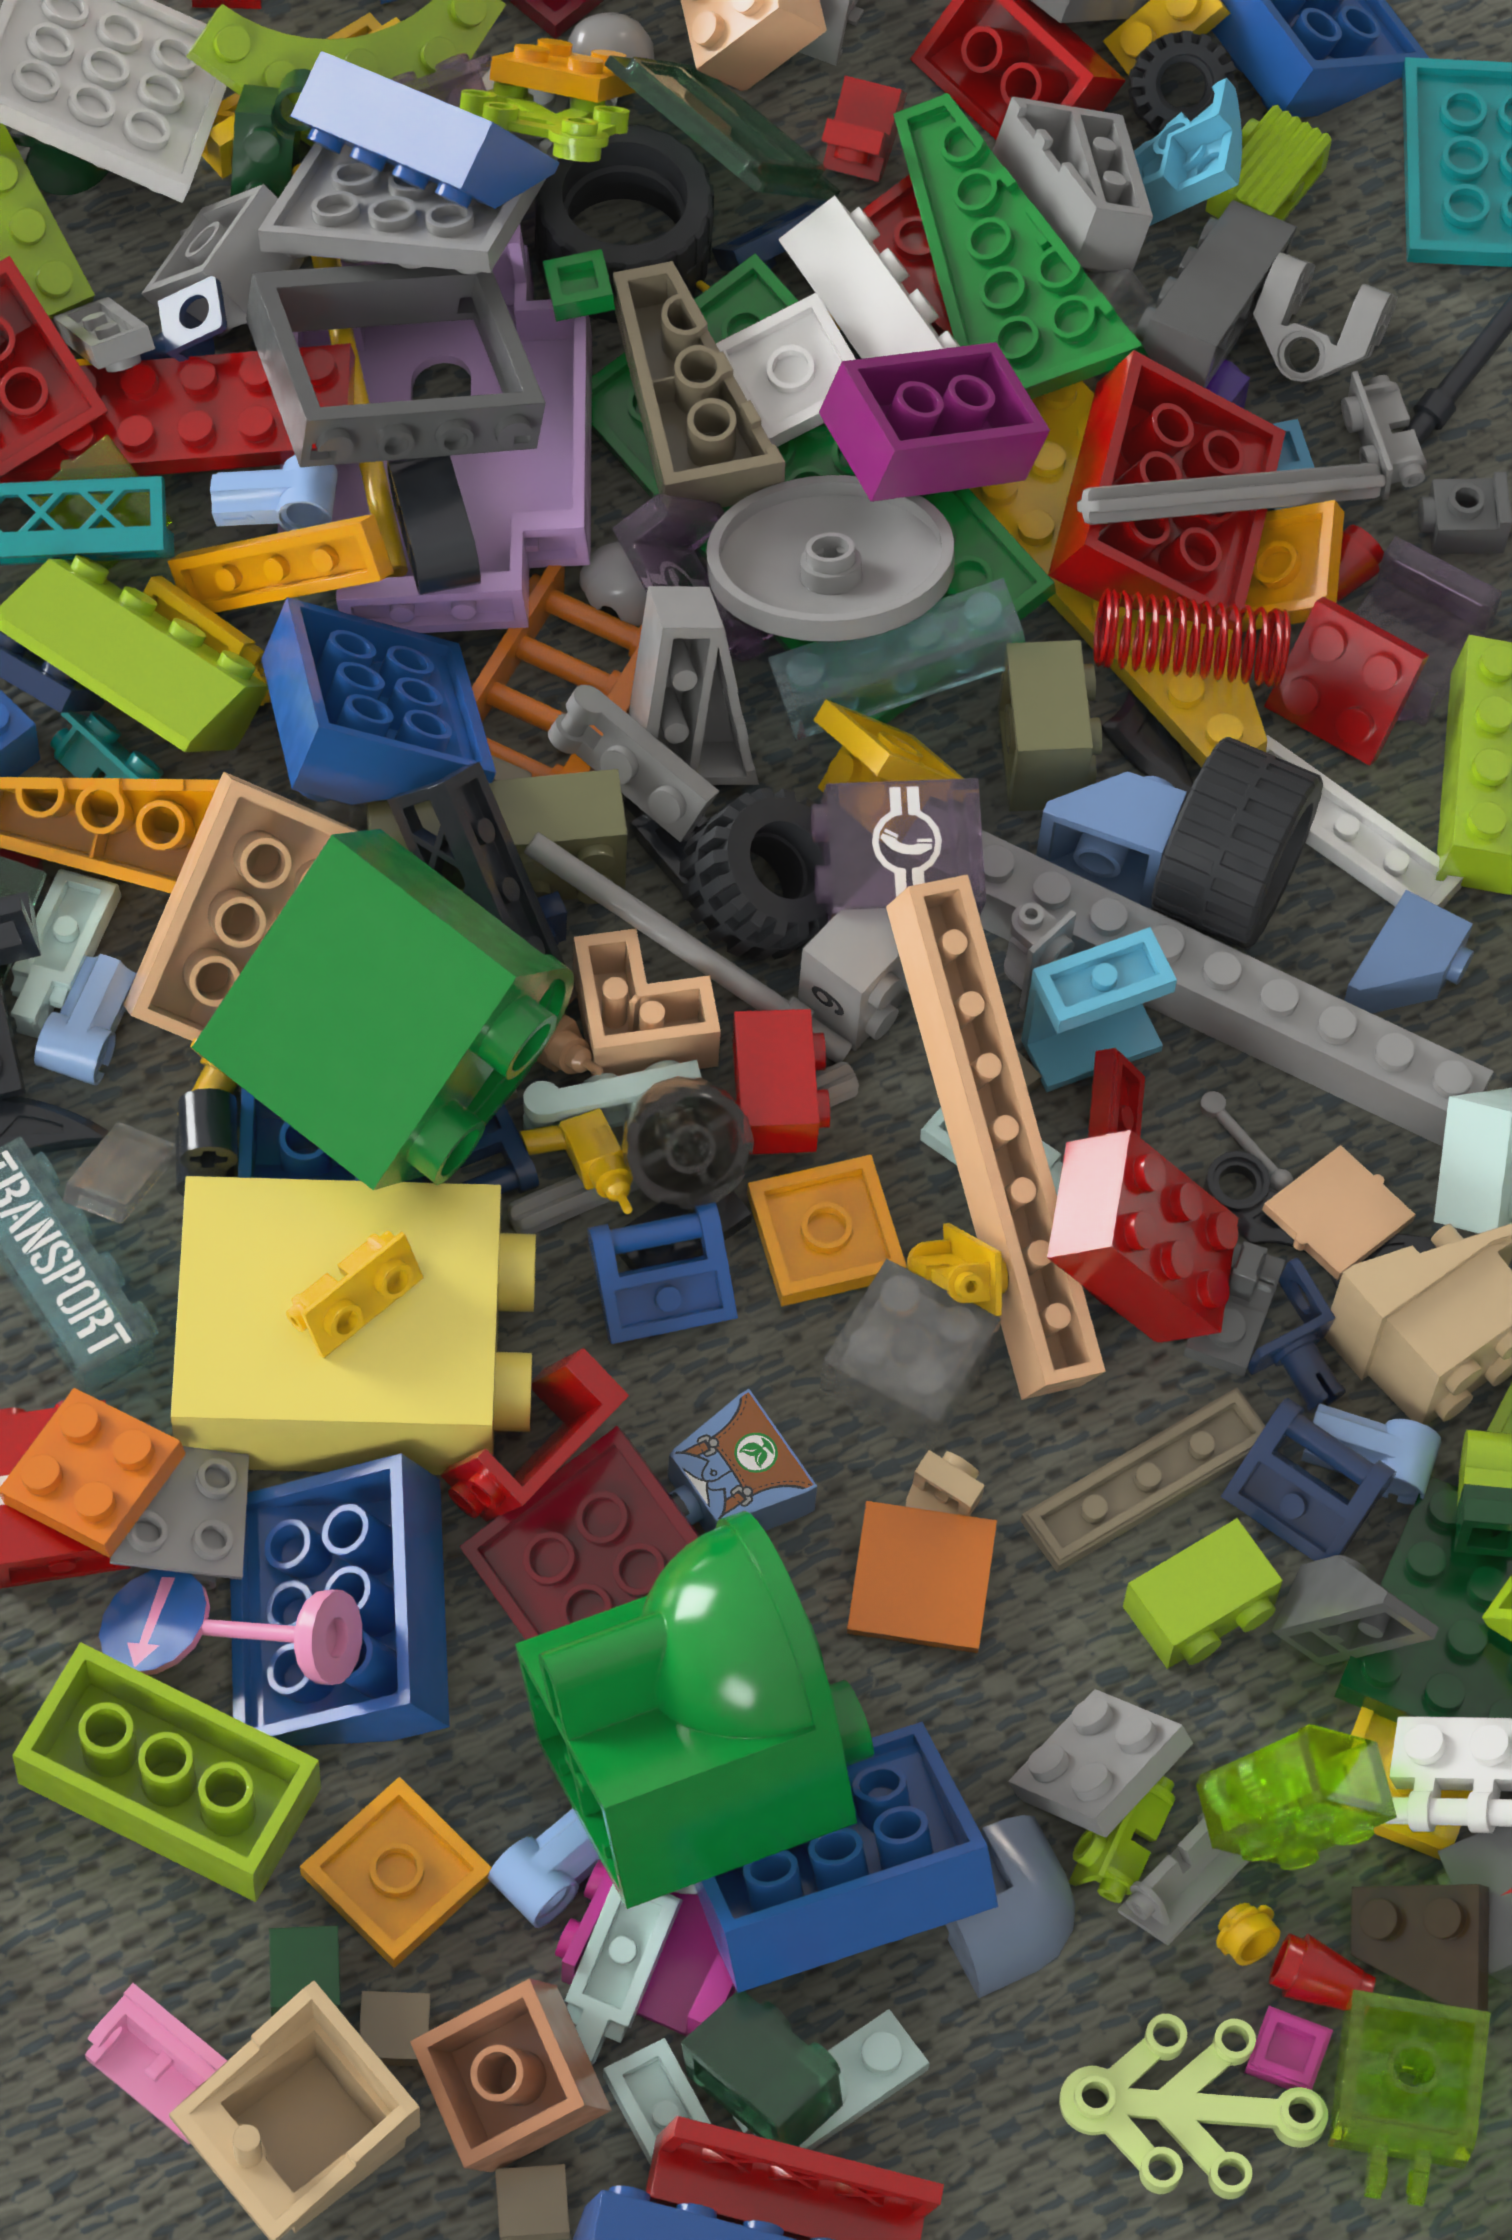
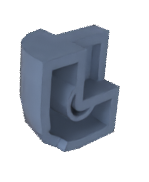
(1032, 1912)

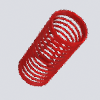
(1274, 634)

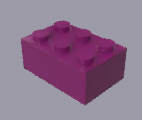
(933, 421)

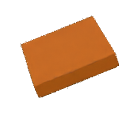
(922, 1577)

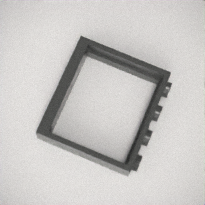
(398, 429)

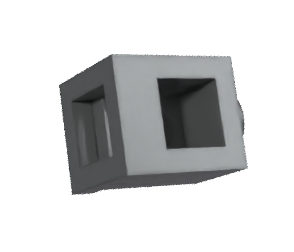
(1467, 515)

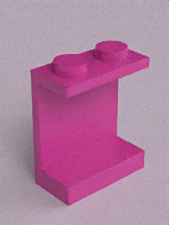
(690, 1972)

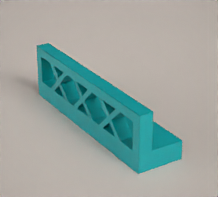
(95, 543)

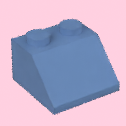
(1113, 832)

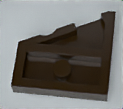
(1426, 1938)

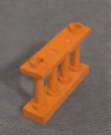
(519, 644)

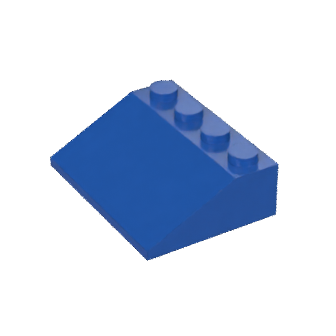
(1315, 51)
(368, 705)
(379, 1540)
(891, 1875)

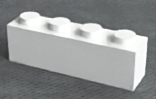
(862, 284)

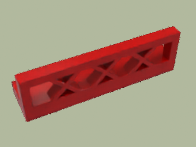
(786, 2185)

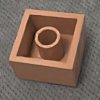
(510, 2076)

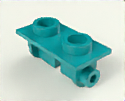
(94, 748)

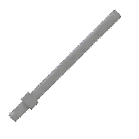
(673, 937)

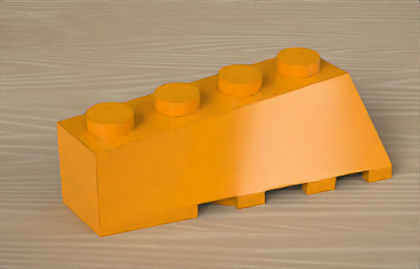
(106, 824)

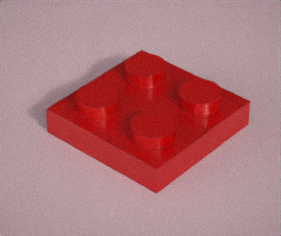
(1347, 680)

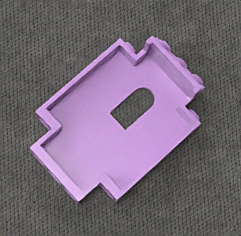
(520, 503)

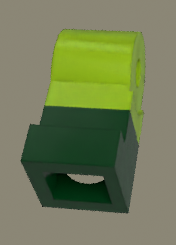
(1485, 1493)

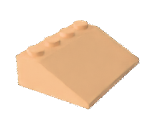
(224, 902)

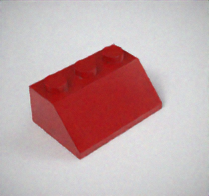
(1008, 50)

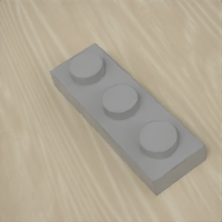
(105, 334)

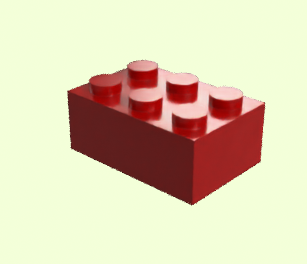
(1143, 1237)

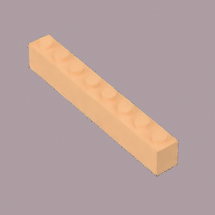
(993, 1131)

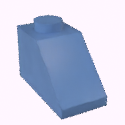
(1411, 957)

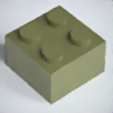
(1047, 722)

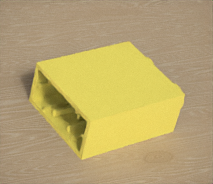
(406, 1383)

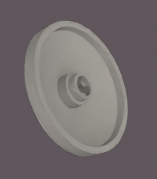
(827, 561)

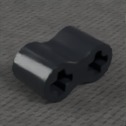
(206, 1135)

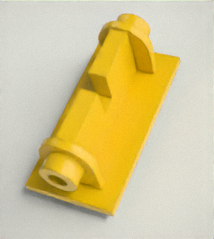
(962, 1267)
(373, 1280)

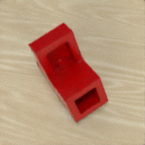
(862, 128)

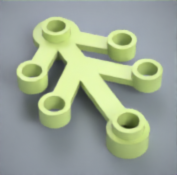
(1182, 2107)

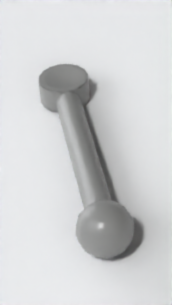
(1213, 1106)

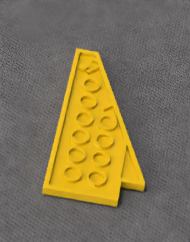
(1032, 511)

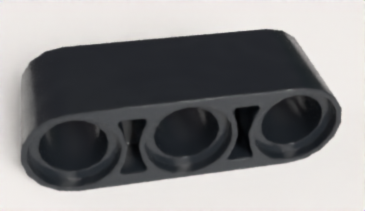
(433, 523)

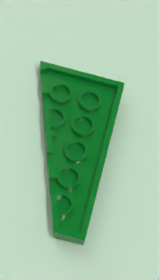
(1001, 261)

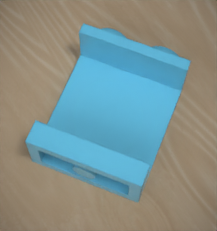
(1095, 1005)

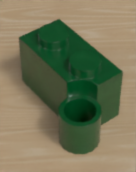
(266, 135)

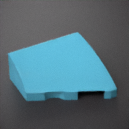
(1193, 157)

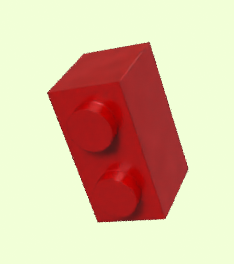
(777, 1079)

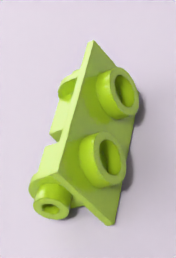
(1117, 1859)

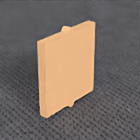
(1338, 1212)

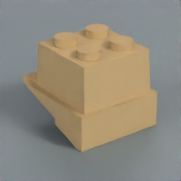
(1429, 1321)
(298, 2115)

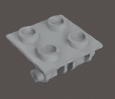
(194, 1520)

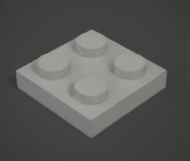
(1100, 1762)

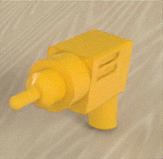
(591, 1150)

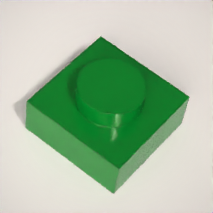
(578, 285)

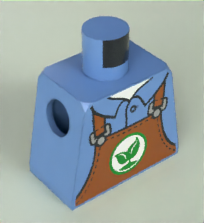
(739, 1466)

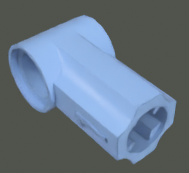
(286, 496)
(84, 1030)
(1399, 1443)
(545, 1872)

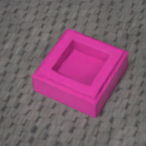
(1288, 2050)

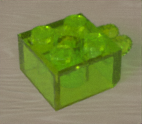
(1297, 1798)
(1388, 2118)

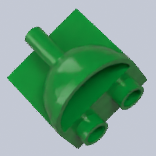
(386, 1013)
(697, 1719)

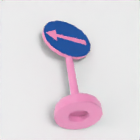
(167, 1612)

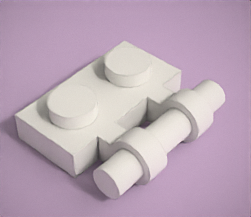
(1452, 1755)

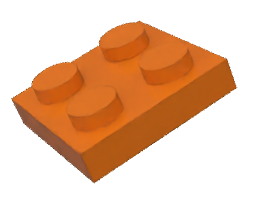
(92, 1472)

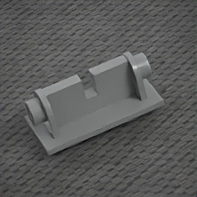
(1373, 414)
(1036, 942)
(1181, 1885)

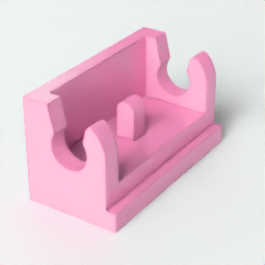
(151, 2054)

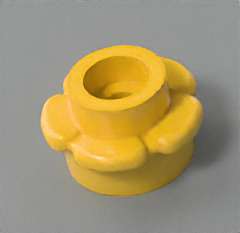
(1247, 1933)

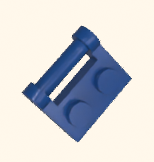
(666, 1294)

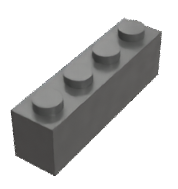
(1214, 292)

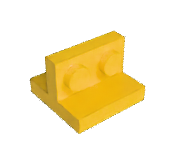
(876, 750)

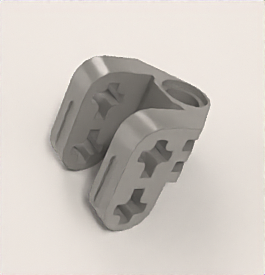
(1283, 296)

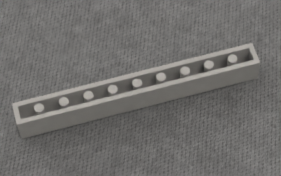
(1247, 999)

